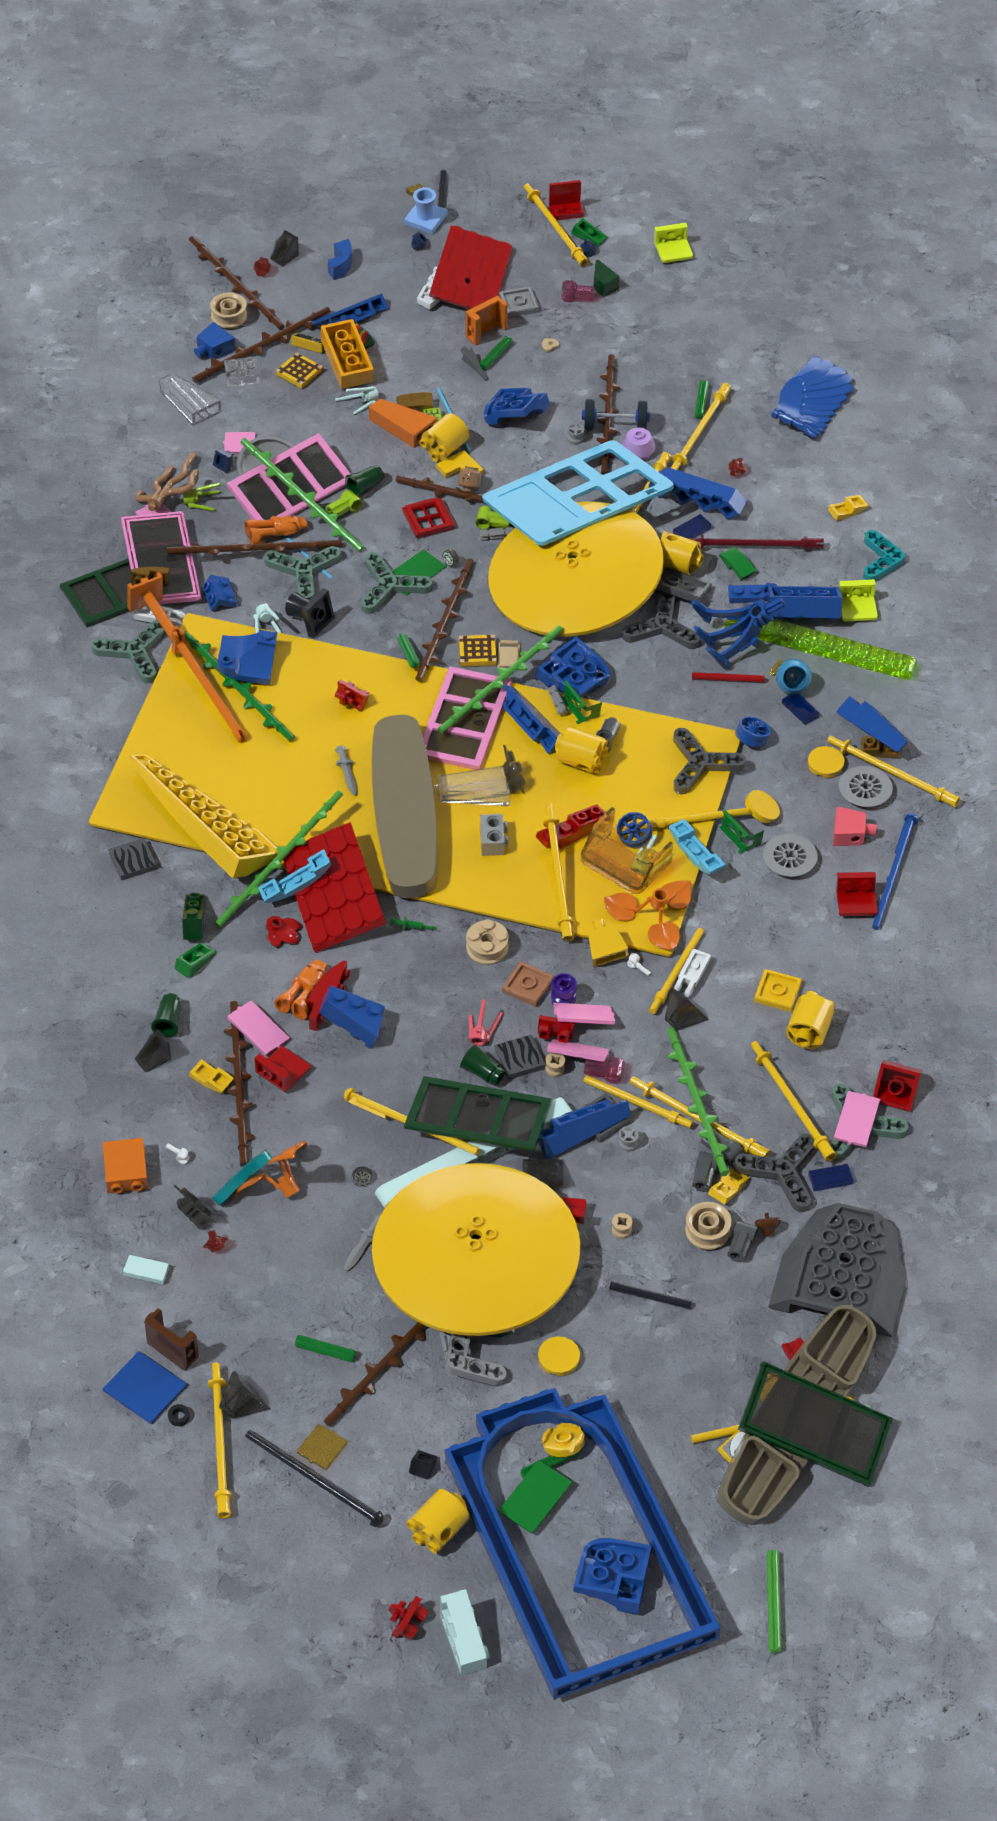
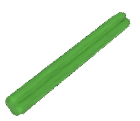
(773, 1601)

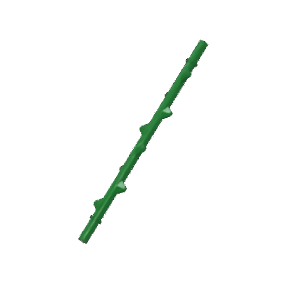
(243, 689)

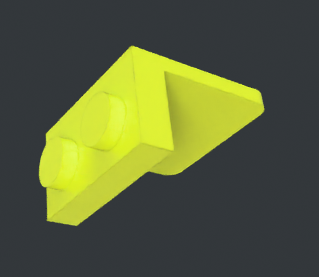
(672, 242)
(858, 600)

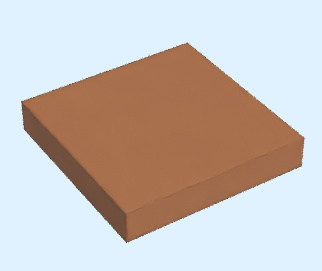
(527, 984)

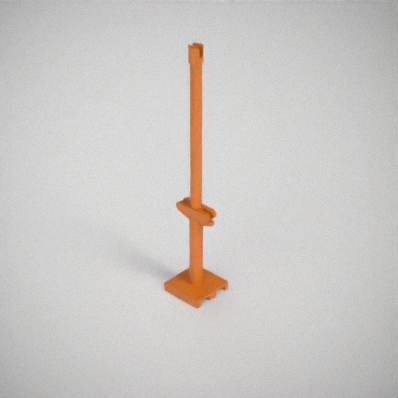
(149, 594)

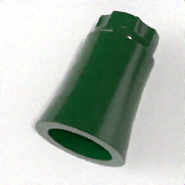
(364, 479)
(167, 1015)
(482, 1066)

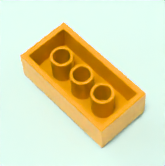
(346, 354)

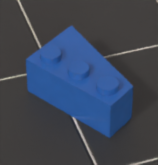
(353, 1013)

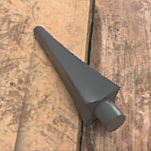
(470, 358)

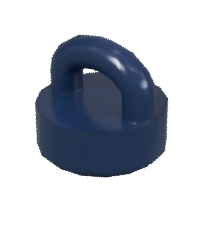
(420, 241)
(588, 248)

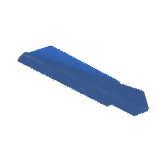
(356, 312)
(530, 719)
(872, 722)
(580, 1125)

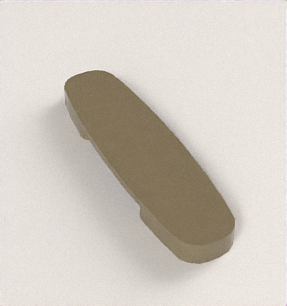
(404, 806)
(828, 1357)

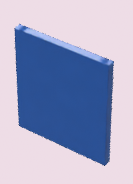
(144, 1387)

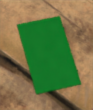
(420, 565)
(535, 1496)

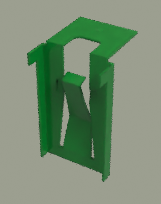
(569, 691)
(732, 823)

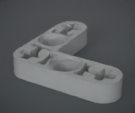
(465, 1362)

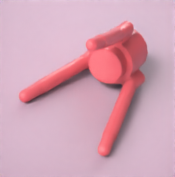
(479, 1035)

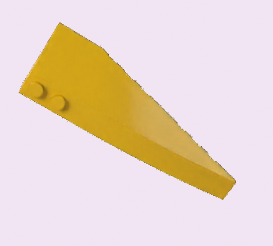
(214, 829)

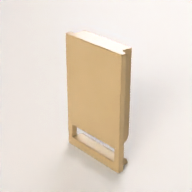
(508, 655)

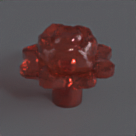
(262, 266)
(736, 466)
(215, 1242)

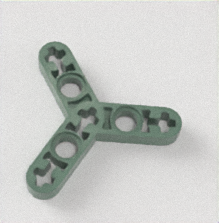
(303, 568)
(394, 587)
(135, 655)
(885, 1121)

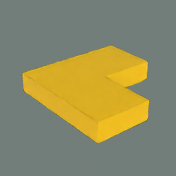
(456, 463)

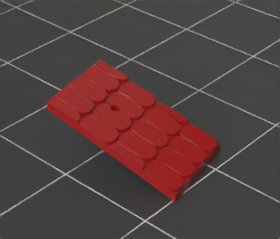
(469, 268)
(343, 898)

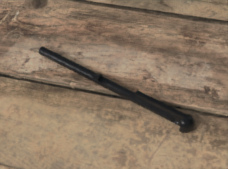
(376, 1518)

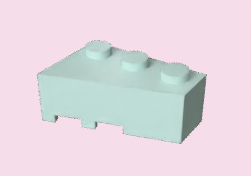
(463, 1632)

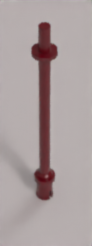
(805, 543)

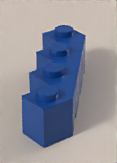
(704, 492)

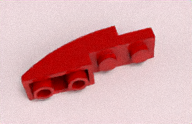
(574, 828)
(334, 977)

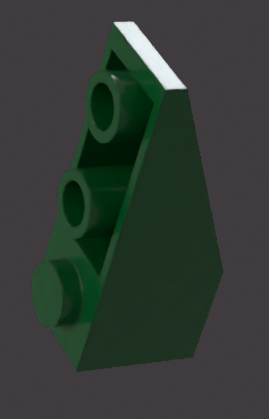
(193, 916)

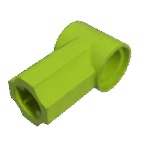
(348, 502)
(487, 517)

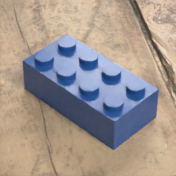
(806, 602)

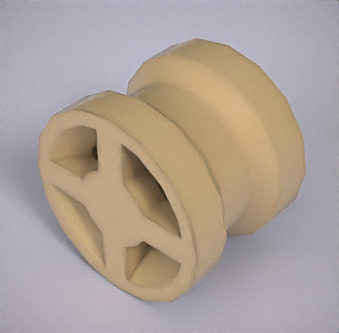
(552, 1068)
(622, 1231)

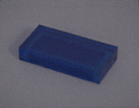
(693, 527)
(800, 708)
(830, 1177)

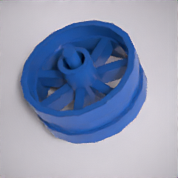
(752, 731)
(634, 829)

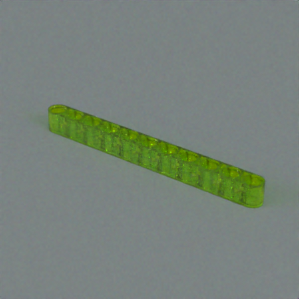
(836, 648)

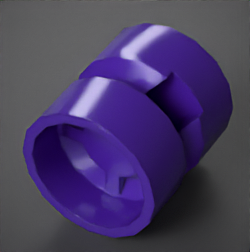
(563, 989)

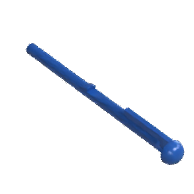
(910, 820)

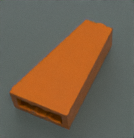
(401, 421)

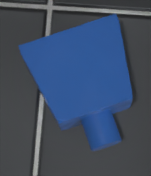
(214, 342)

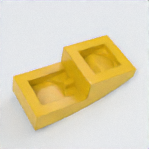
(851, 506)
(210, 1077)
(728, 1186)

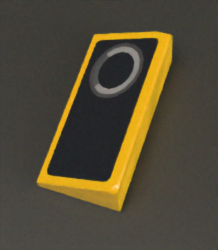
(307, 342)

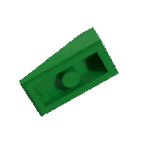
(586, 230)
(193, 959)

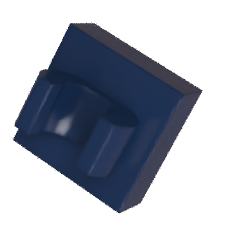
(223, 459)

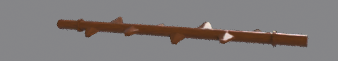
(234, 279)
(266, 339)
(609, 409)
(439, 490)
(280, 547)
(440, 626)
(237, 1089)
(374, 1370)

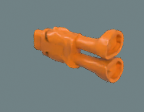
(274, 527)
(305, 980)

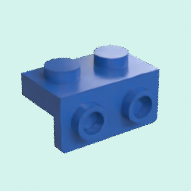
(219, 592)

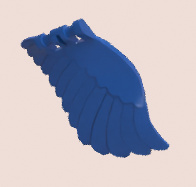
(813, 396)

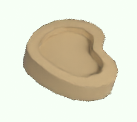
(549, 344)

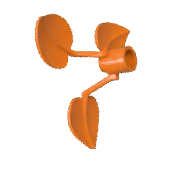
(663, 935)
(286, 1182)

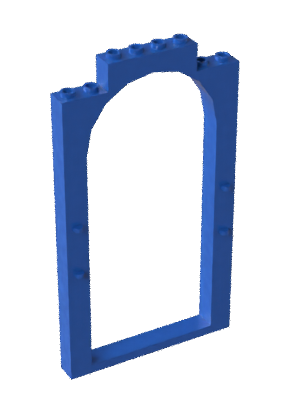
(598, 1422)

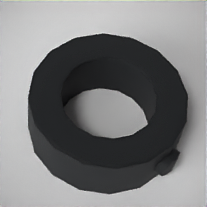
(178, 1408)

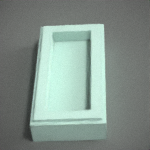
(146, 1269)

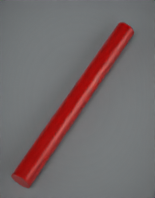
(728, 677)

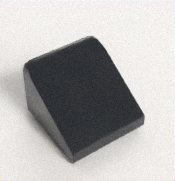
(422, 1464)

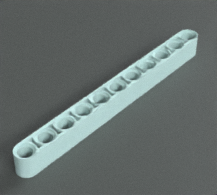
(458, 1156)

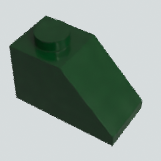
(605, 279)

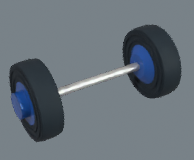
(590, 413)

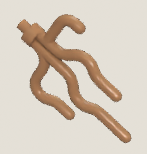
(156, 500)

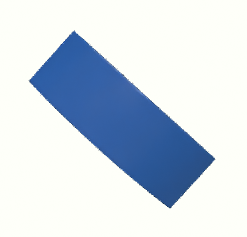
(343, 259)

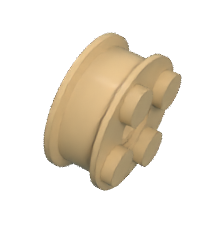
(228, 310)
(487, 942)
(709, 1236)

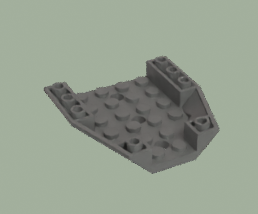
(868, 1282)

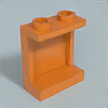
(486, 317)
(125, 1165)

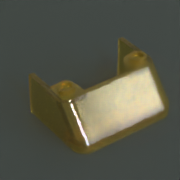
(618, 863)

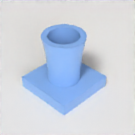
(425, 214)

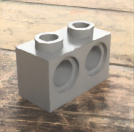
(492, 834)

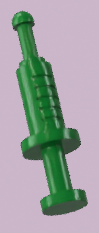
(410, 924)

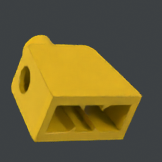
(606, 943)

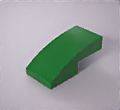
(738, 562)

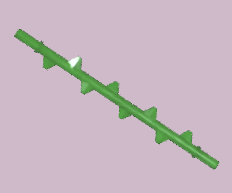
(308, 498)
(504, 673)
(282, 851)
(697, 1107)

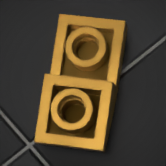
(417, 400)
(149, 572)
(877, 749)

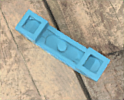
(694, 849)
(296, 881)

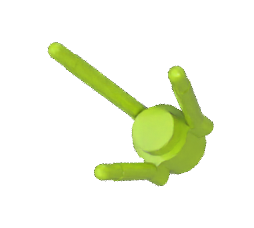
(193, 496)

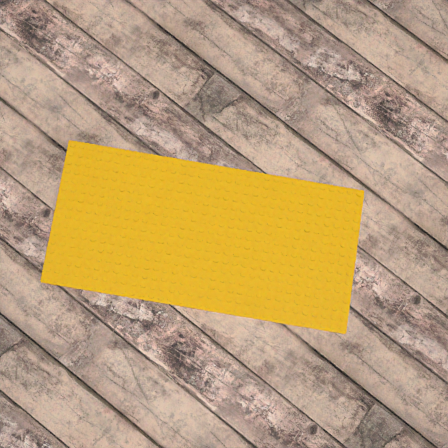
(285, 783)

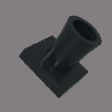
(315, 612)

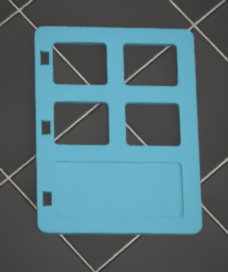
(544, 510)

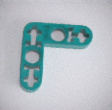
(892, 557)
(246, 1171)

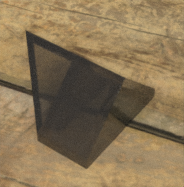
(285, 248)
(682, 1012)
(155, 1052)
(241, 1398)

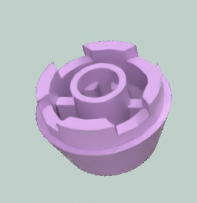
(639, 443)

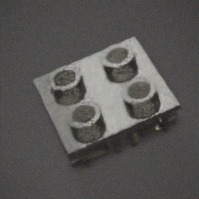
(513, 772)
(545, 1170)
(192, 1208)

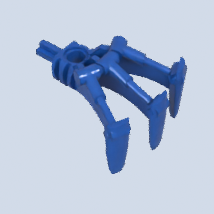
(748, 626)

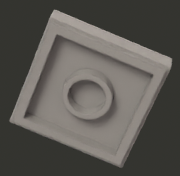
(520, 301)

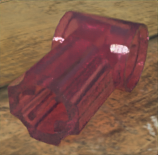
(572, 291)
(610, 1070)

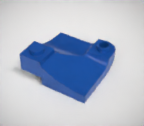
(514, 403)
(248, 656)
(577, 666)
(614, 1573)

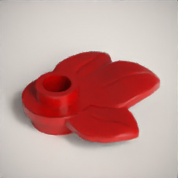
(284, 932)

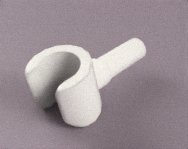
(633, 963)
(182, 1155)

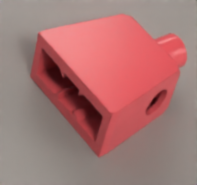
(851, 827)

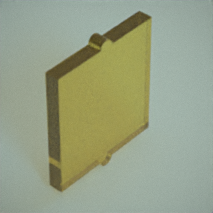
(322, 1446)

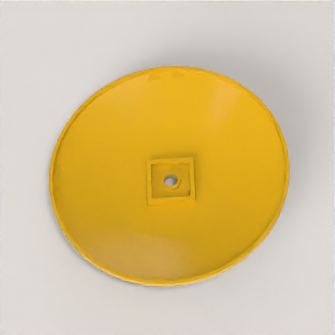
(606, 582)
(480, 1284)

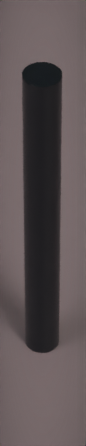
(442, 186)
(650, 1295)

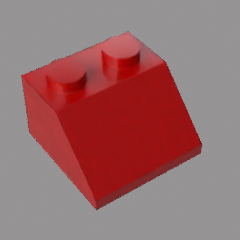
(897, 1085)

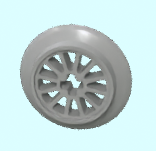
(878, 788)
(776, 855)

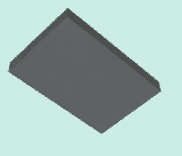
(683, 585)

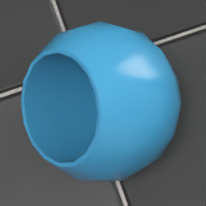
(800, 680)

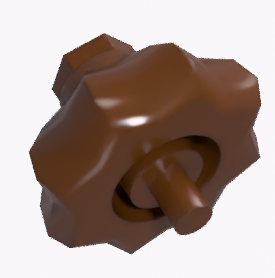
(768, 1224)

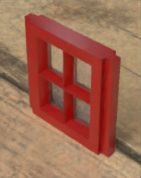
(428, 517)

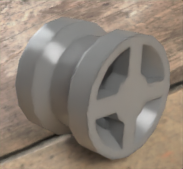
(575, 433)
(628, 1133)

